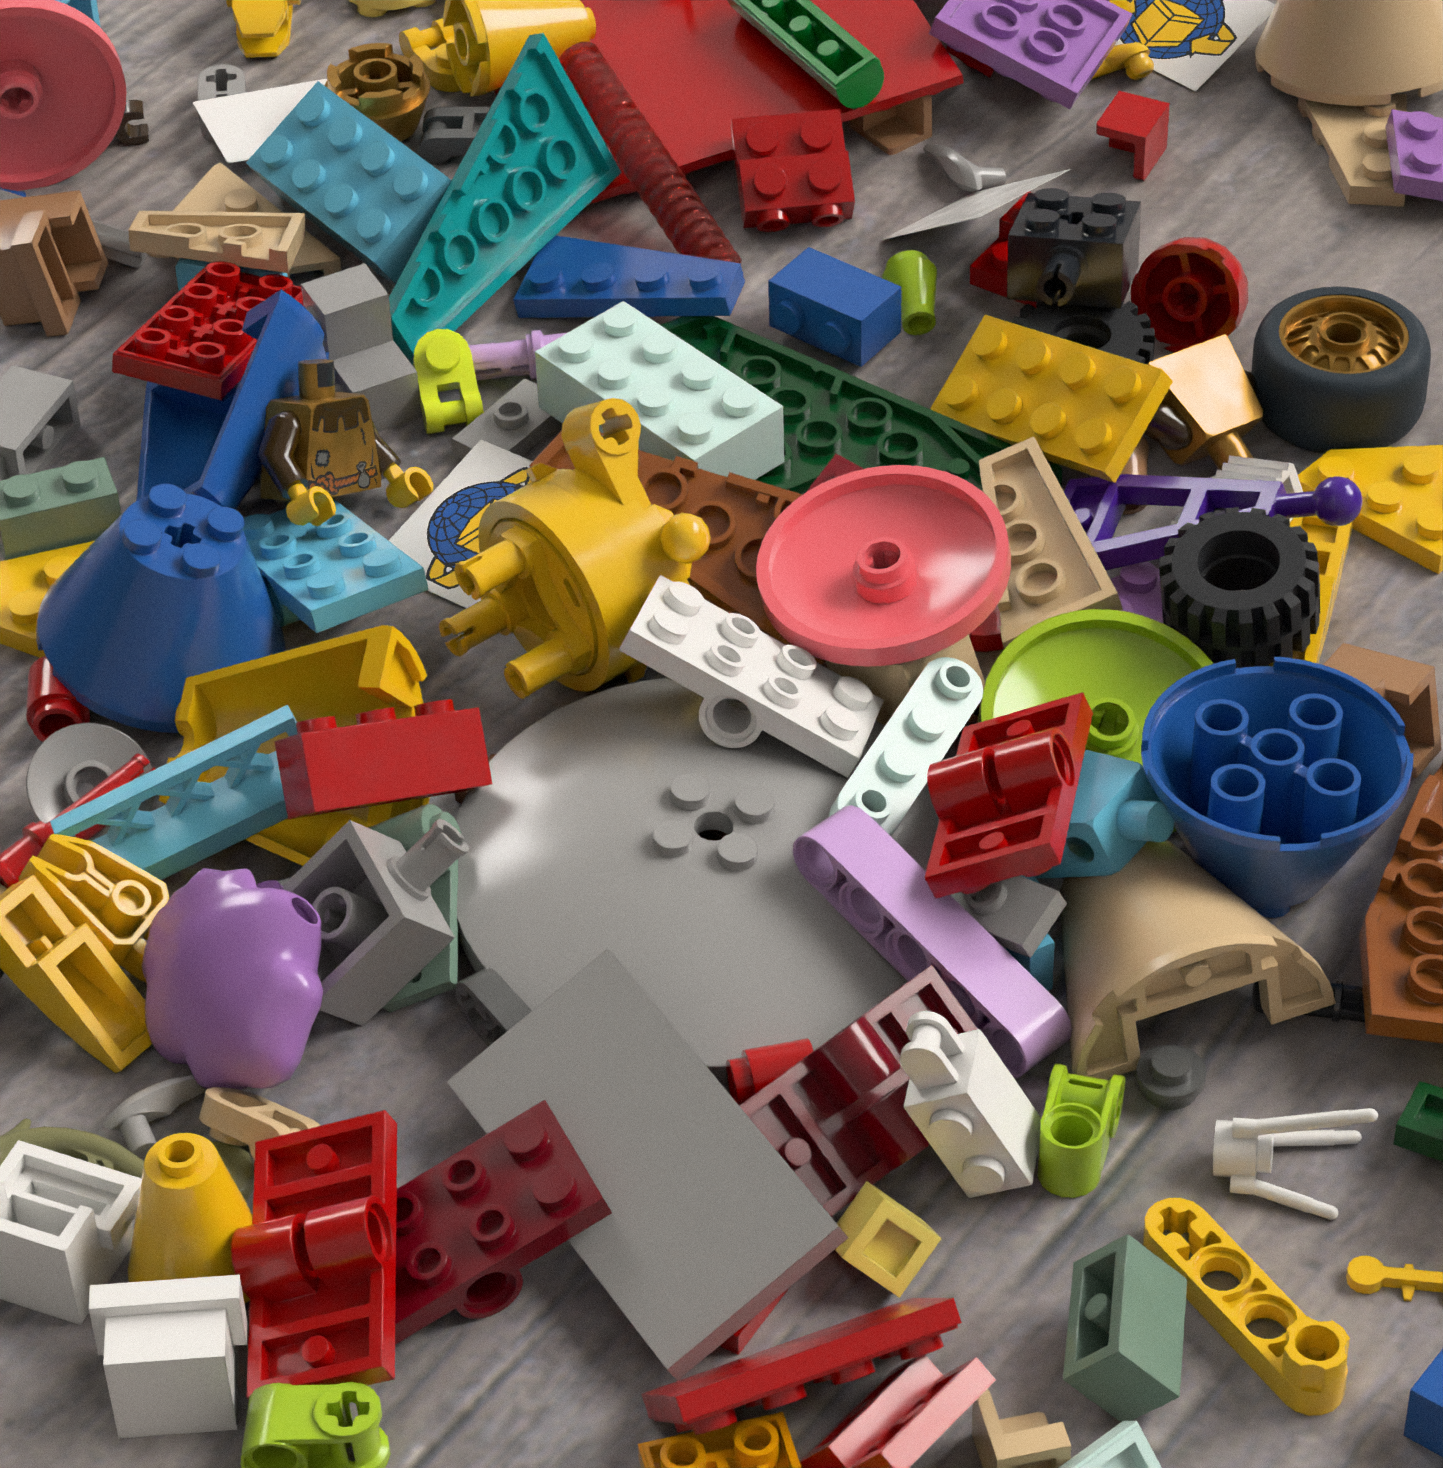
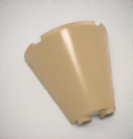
(1164, 940)

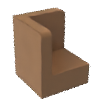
(897, 127)

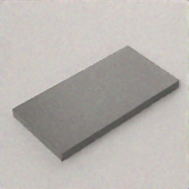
(697, 1196)

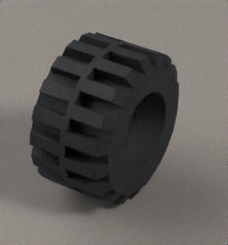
(1242, 554)

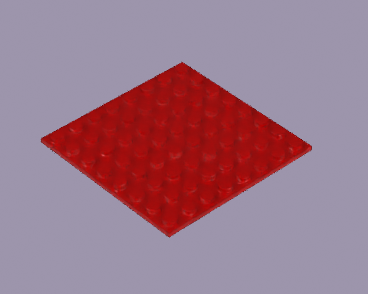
(704, 63)

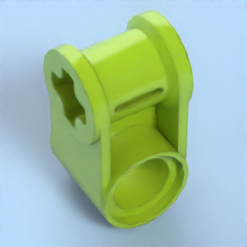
(1077, 1130)
(314, 1427)

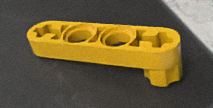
(1302, 1365)

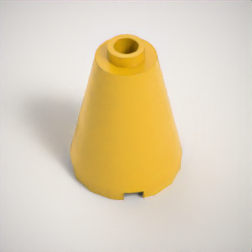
(494, 32)
(185, 1213)

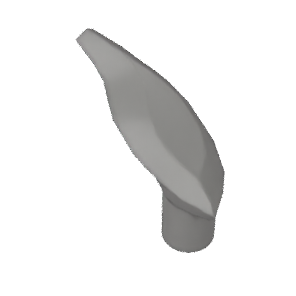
(963, 172)
(154, 1102)

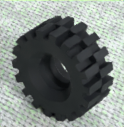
(1102, 328)

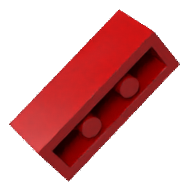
(382, 759)

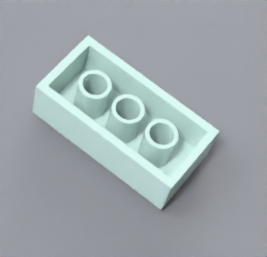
(680, 394)

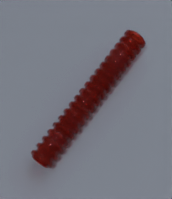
(644, 157)

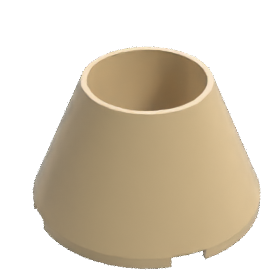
(1353, 49)

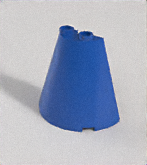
(214, 443)

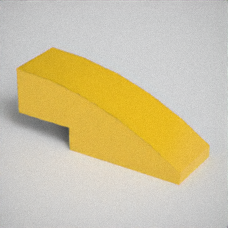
(70, 976)

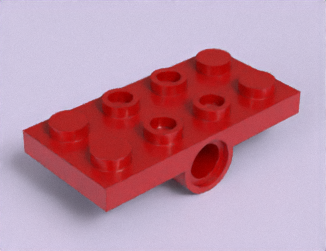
(1007, 796)
(322, 1255)

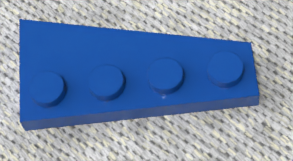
(591, 276)

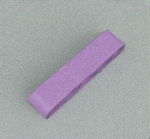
(896, 912)

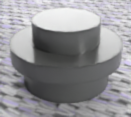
(1171, 1076)

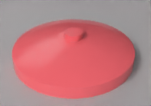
(56, 93)
(884, 565)

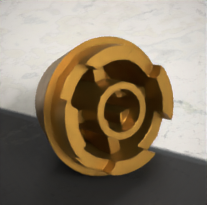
(382, 87)

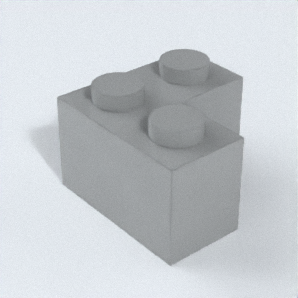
(360, 342)

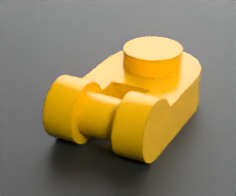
(434, 61)

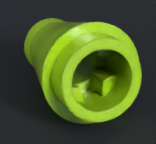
(918, 281)

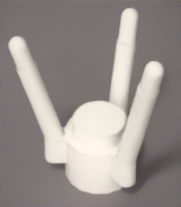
(1247, 1146)

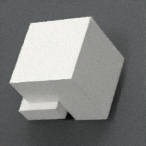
(61, 1229)
(171, 1353)

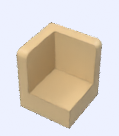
(1017, 1440)

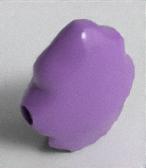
(233, 979)

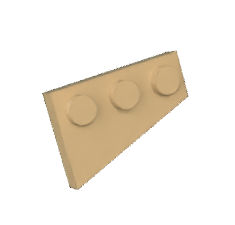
(1357, 148)
(240, 238)

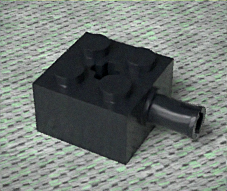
(1073, 249)

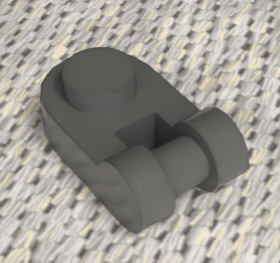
(449, 132)

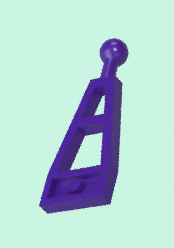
(1102, 503)

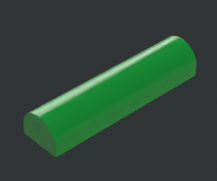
(817, 47)

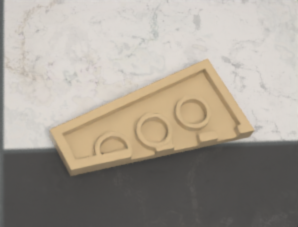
(1050, 553)

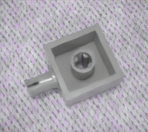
(375, 913)

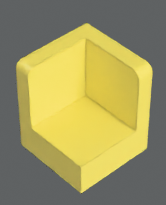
(885, 1239)

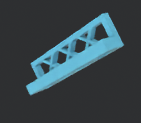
(198, 815)

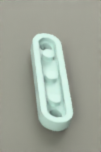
(912, 740)

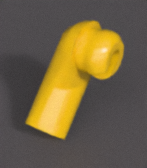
(1132, 57)

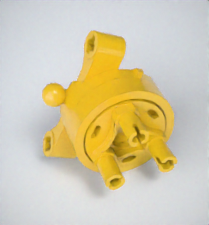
(574, 559)

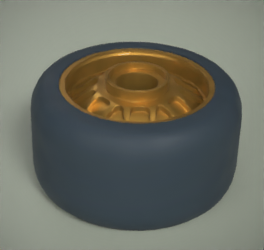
(1341, 369)

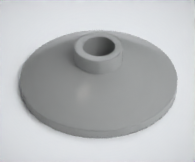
(74, 757)

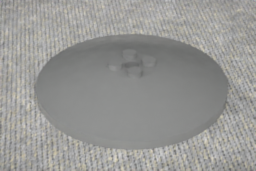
(601, 849)

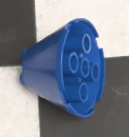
(154, 604)
(1275, 773)

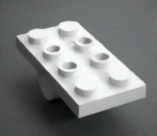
(751, 679)

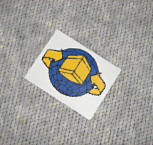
(1192, 36)
(448, 521)

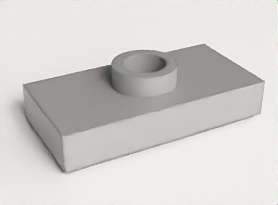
(510, 423)
(1015, 912)

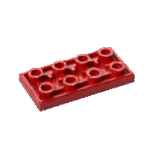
(198, 333)
(778, 1373)

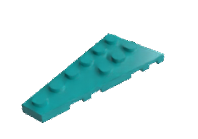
(512, 193)

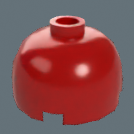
(1190, 292)

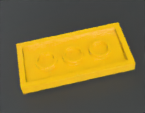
(1069, 396)

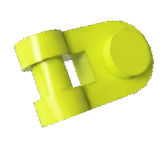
(446, 364)

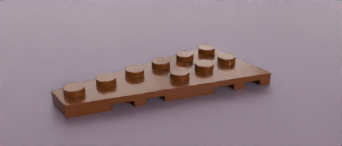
(737, 517)

